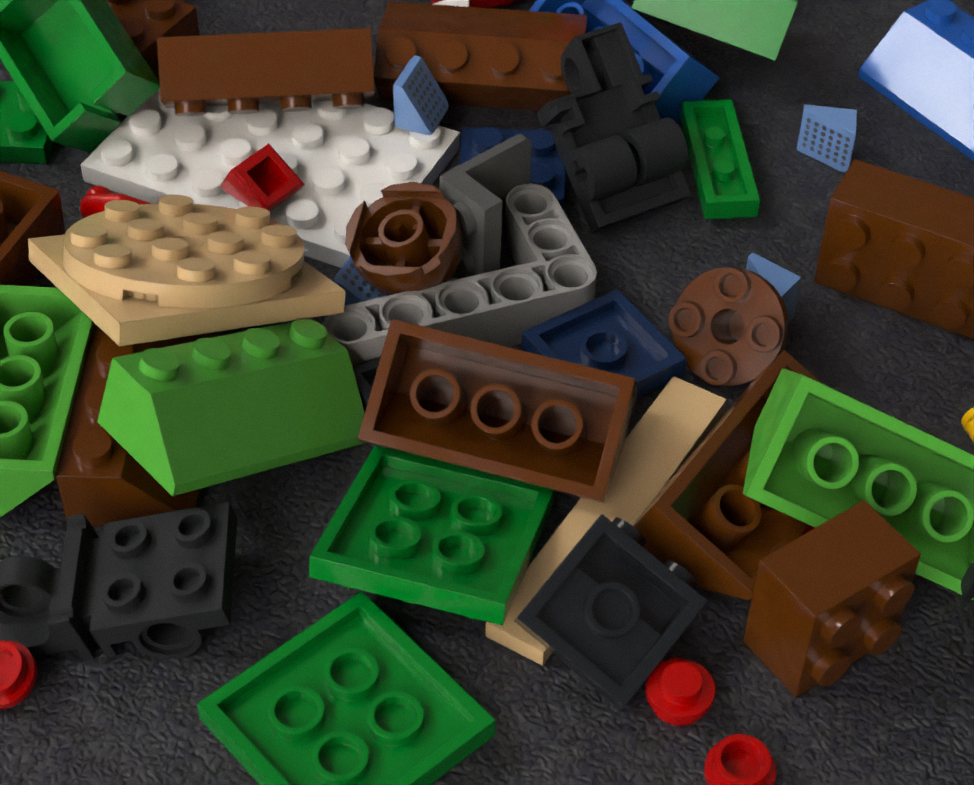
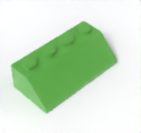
(40, 373)
(233, 404)
(827, 452)

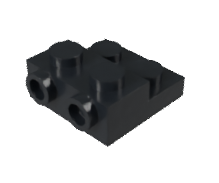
(612, 609)

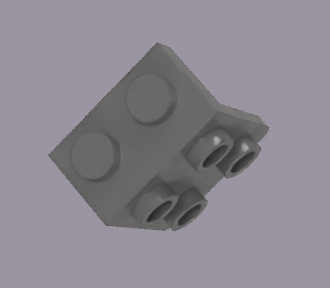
(479, 197)

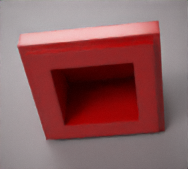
(262, 180)

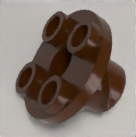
(729, 325)

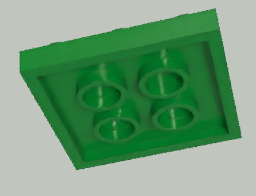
(433, 535)
(347, 708)

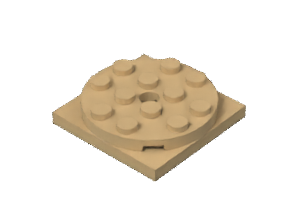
(183, 270)

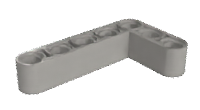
(495, 306)

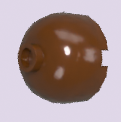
(405, 239)

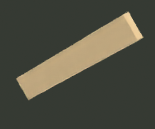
(649, 459)

